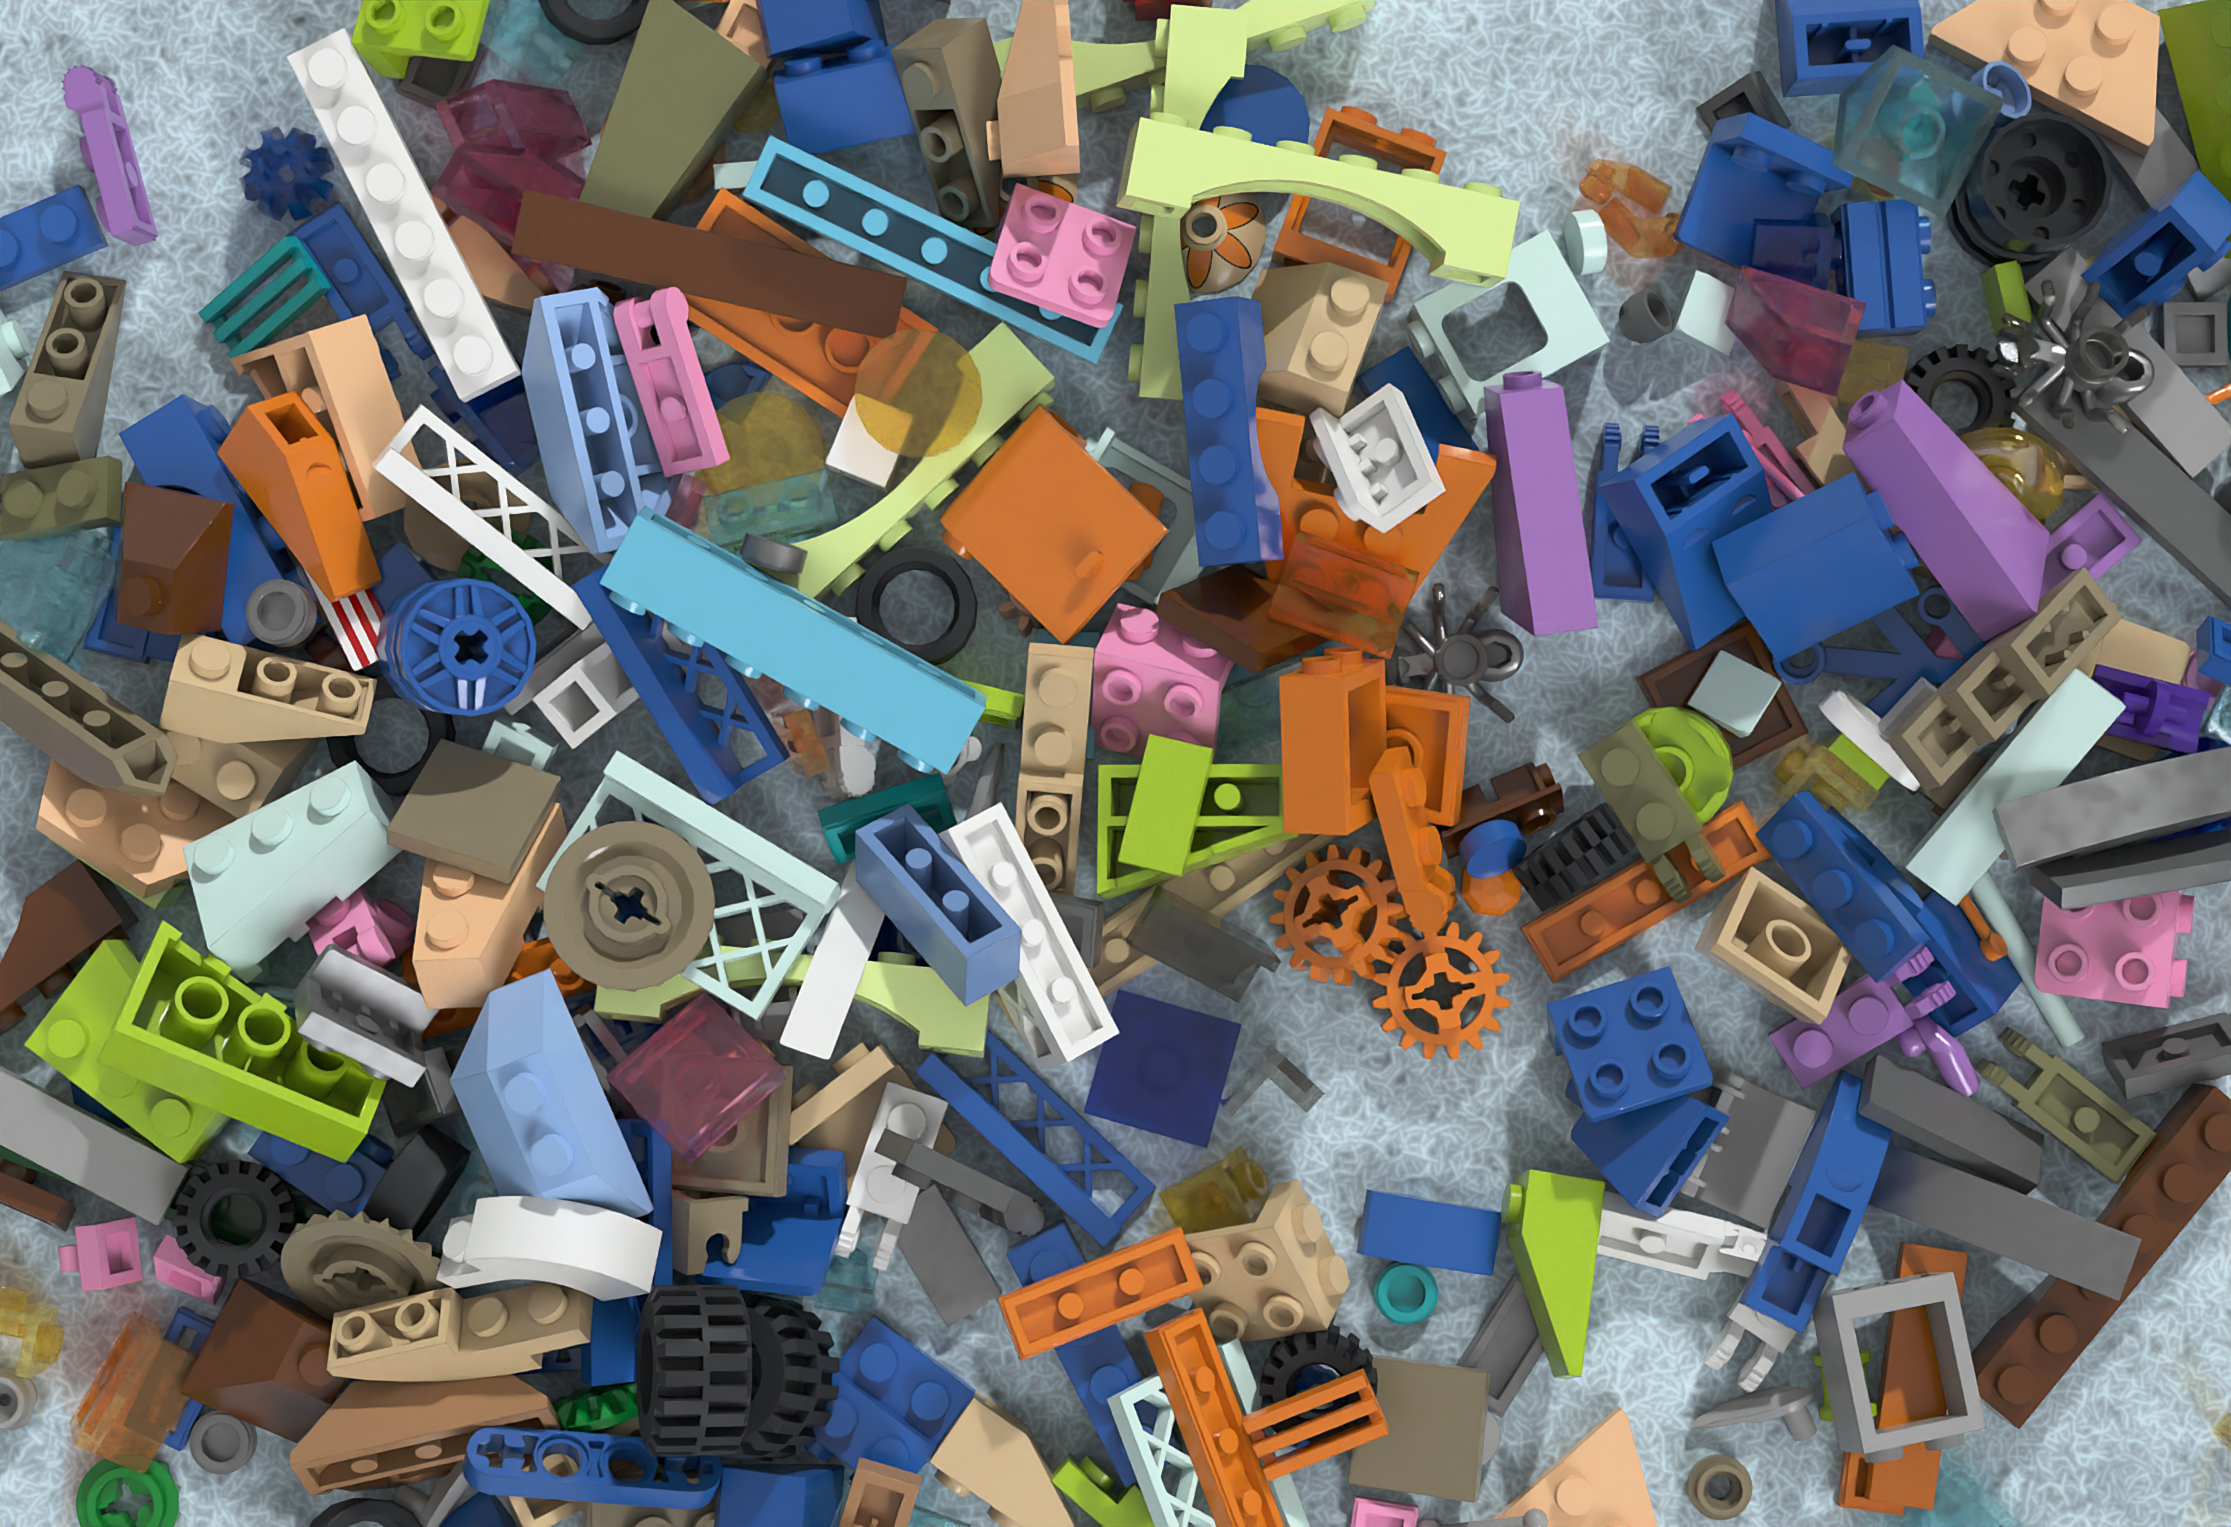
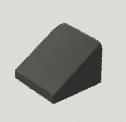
(1745, 95)

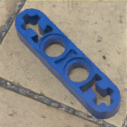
(593, 1479)

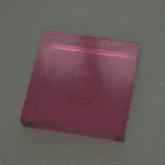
(696, 1077)

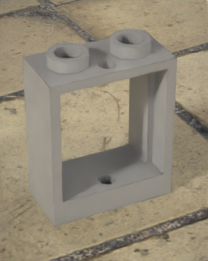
(1845, 1374)

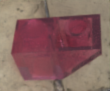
(514, 117)

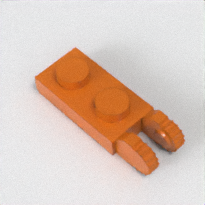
(1410, 842)

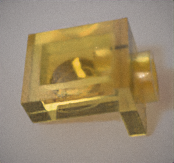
(1835, 781)
(1218, 1195)

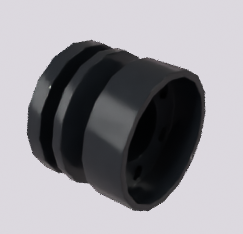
(2060, 181)

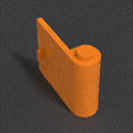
(1051, 524)

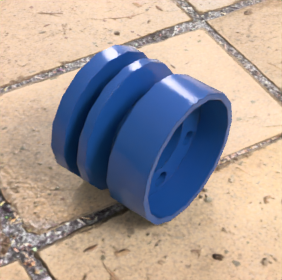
(419, 647)

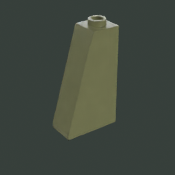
(669, 113)

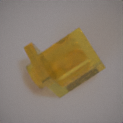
(36, 1327)

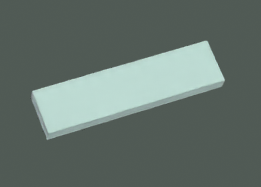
(2027, 763)

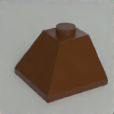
(171, 560)
(265, 1362)

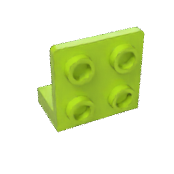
(398, 29)

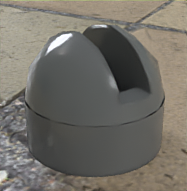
(1645, 316)

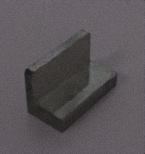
(1200, 944)
(1282, 1072)

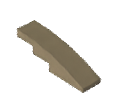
(2004, 679)

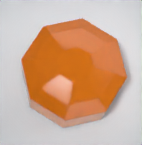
(1490, 895)

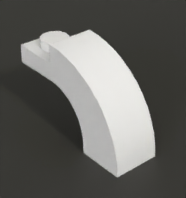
(593, 692)
(551, 1243)

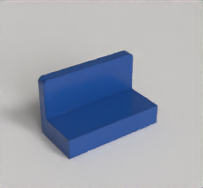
(1979, 983)

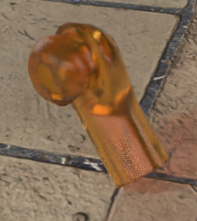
(1625, 178)
(1640, 237)

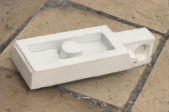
(1677, 1240)

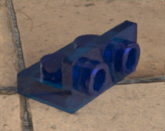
(497, 417)

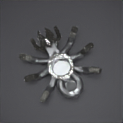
(2091, 364)
(1458, 657)

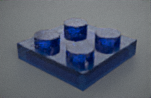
(1163, 1068)

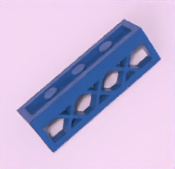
(673, 696)
(1024, 1152)
(615, 1323)

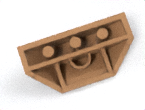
(410, 1430)

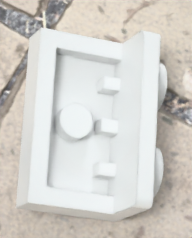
(1377, 459)

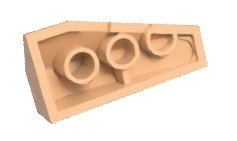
(1037, 97)

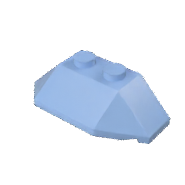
(590, 419)
(541, 1104)

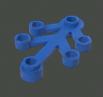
(1907, 666)

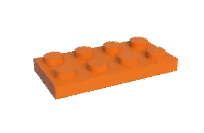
(802, 353)

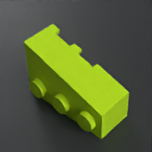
(1236, 818)
(72, 1042)

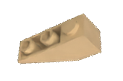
(257, 695)
(1002, 1465)

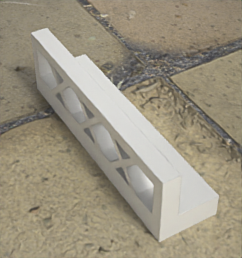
(470, 522)
(1054, 996)

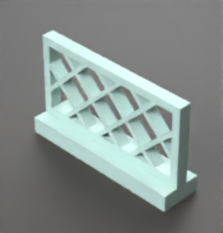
(734, 849)
(1150, 1451)

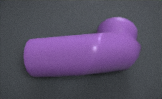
(1945, 1051)

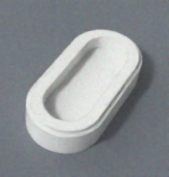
(1862, 728)

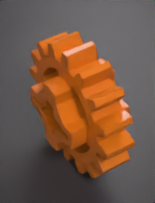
(1325, 893)
(1445, 1019)

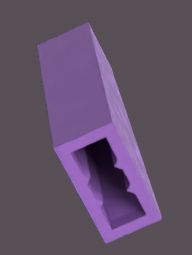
(1537, 508)
(1951, 508)

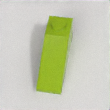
(1555, 1249)

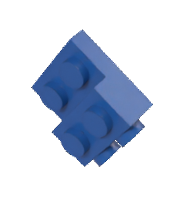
(889, 1402)

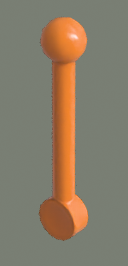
(1991, 944)

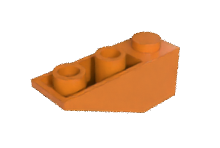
(303, 491)

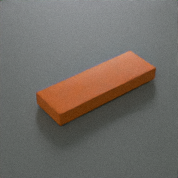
(1099, 1293)

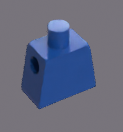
(1650, 1148)

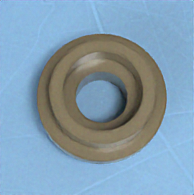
(1734, 1501)

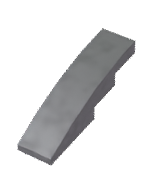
(2116, 809)
(2005, 1222)

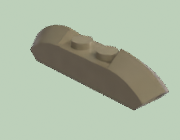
(80, 722)

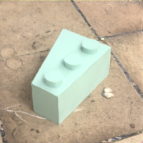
(286, 862)

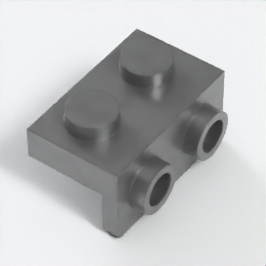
(364, 1015)

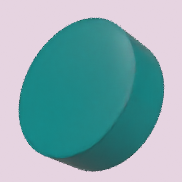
(1405, 1292)

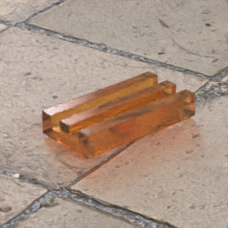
(801, 740)

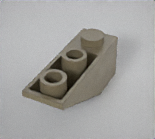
(951, 93)
(69, 375)

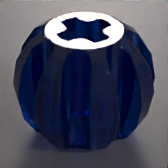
(267, 184)

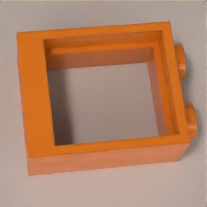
(1359, 131)
(1331, 741)

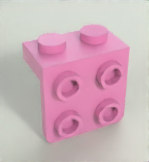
(1060, 256)
(1154, 683)
(2116, 949)

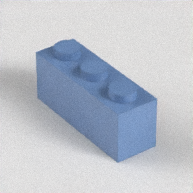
(937, 904)

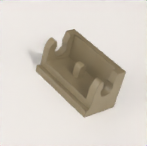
(697, 1218)

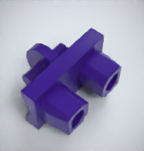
(2155, 710)

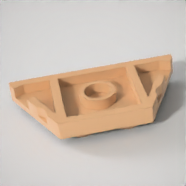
(2076, 55)
(124, 834)
(1592, 1483)

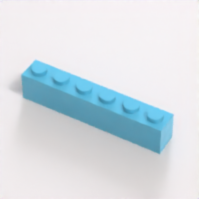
(906, 242)
(794, 641)

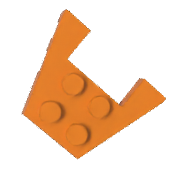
(1313, 508)

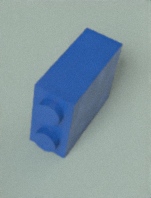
(1818, 566)

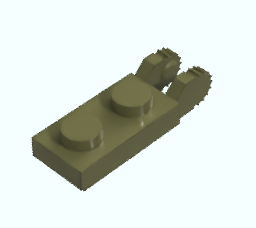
(61, 499)
(1650, 806)
(2070, 1109)

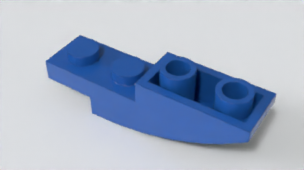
(1822, 1209)

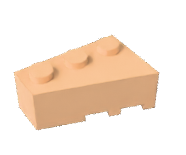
(349, 393)
(476, 925)

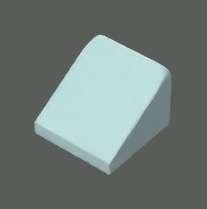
(1703, 314)
(1734, 694)

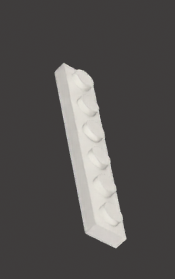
(404, 215)

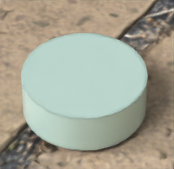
(1585, 242)

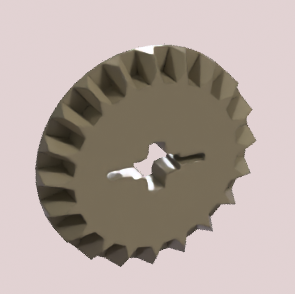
(623, 860)
(329, 1257)

